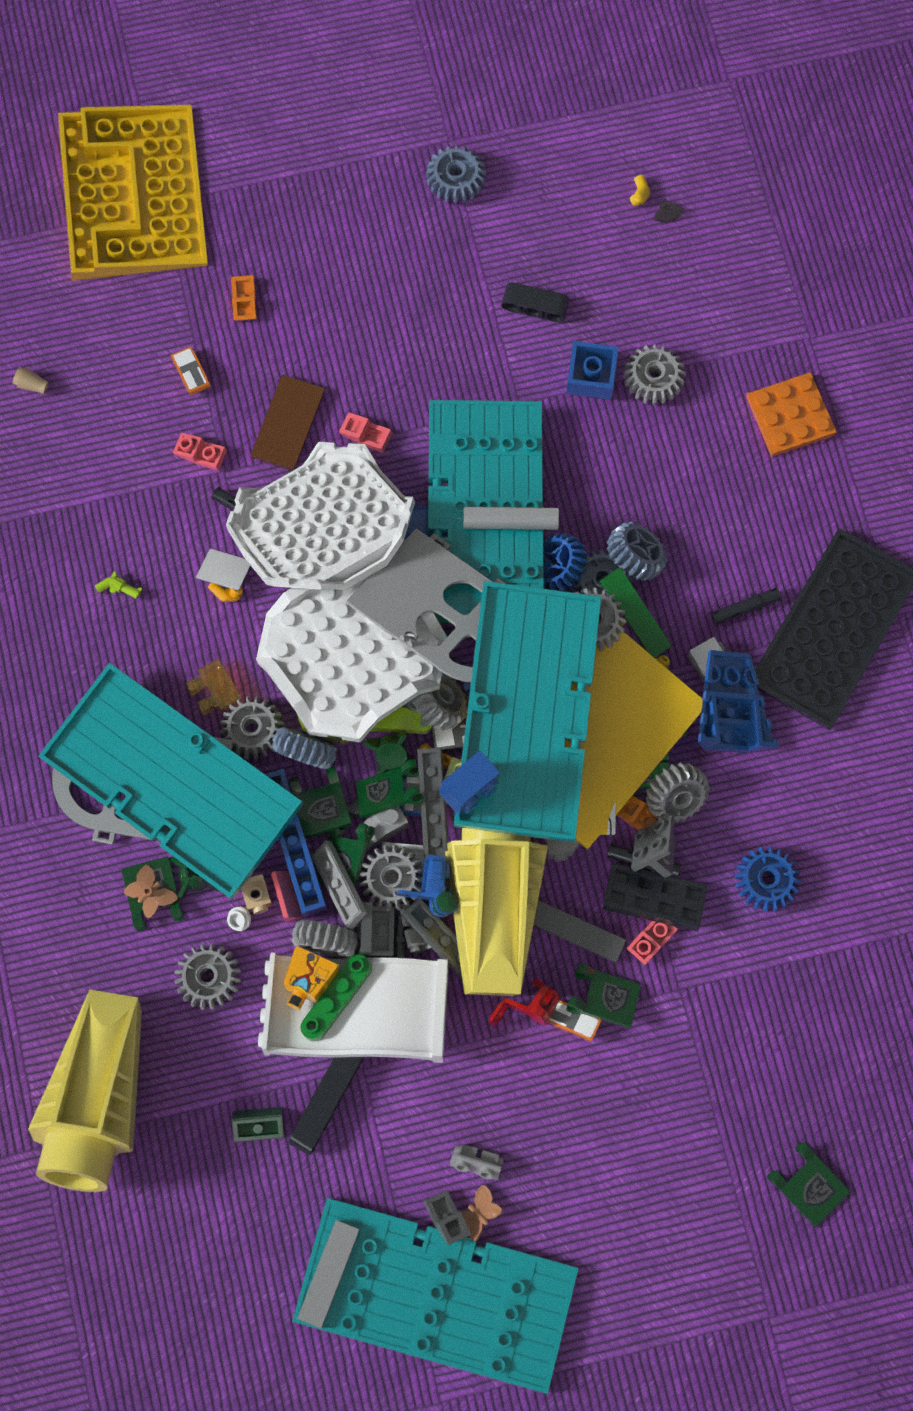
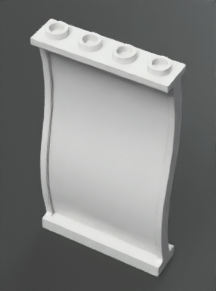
(391, 1015)

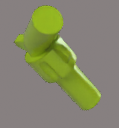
(119, 585)

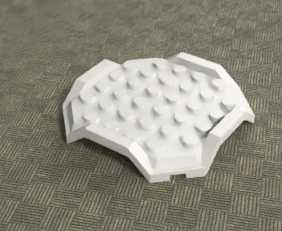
(322, 521)
(340, 665)

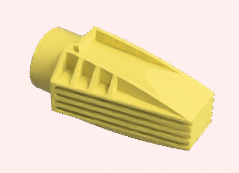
(497, 898)
(91, 1095)

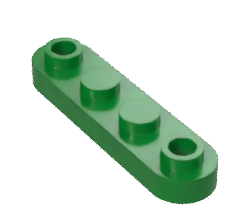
(336, 998)

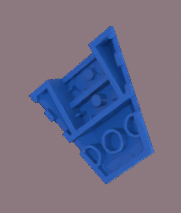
(732, 706)

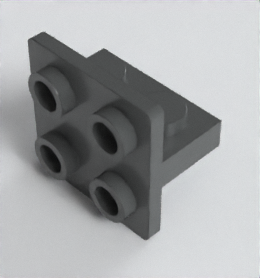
(655, 847)

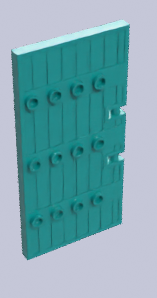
(489, 460)
(524, 708)
(173, 776)
(439, 1304)

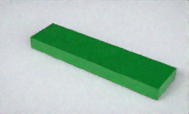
(636, 613)

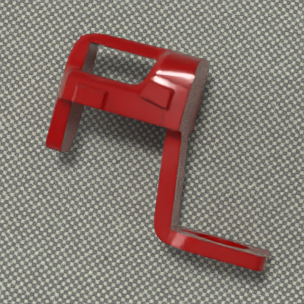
(536, 1009)

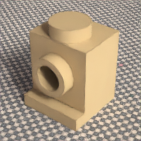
(260, 904)

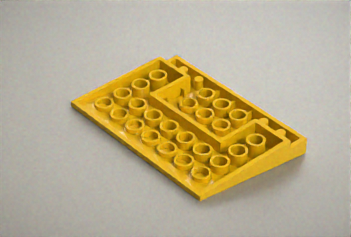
(131, 190)
(632, 725)

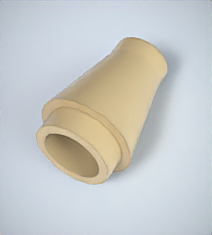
(28, 380)

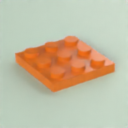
(791, 414)

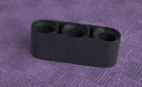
(535, 302)

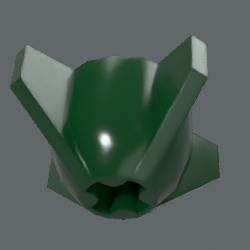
(389, 751)
(190, 879)

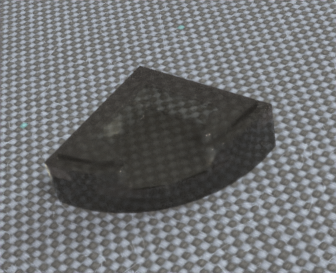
(668, 212)

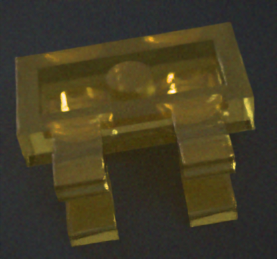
(219, 685)

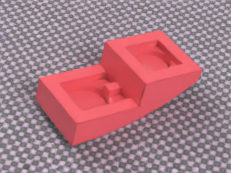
(364, 432)

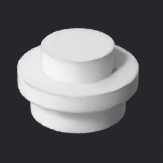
(239, 918)

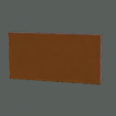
(287, 423)

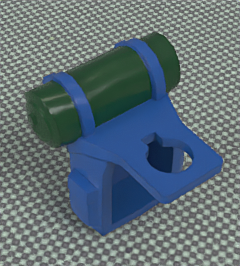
(434, 887)

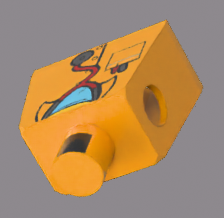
(308, 977)

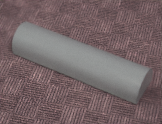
(510, 518)

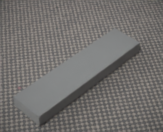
(339, 884)
(328, 1274)

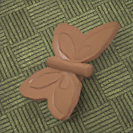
(147, 893)
(484, 1210)

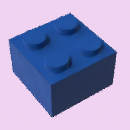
(592, 370)
(469, 783)

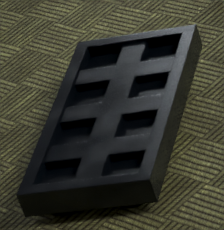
(655, 897)

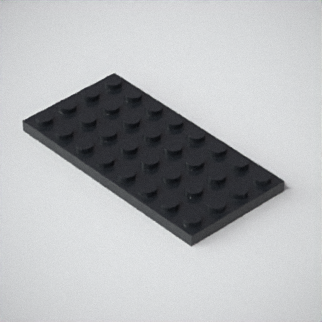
(834, 628)

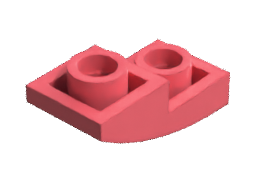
(200, 452)
(651, 940)

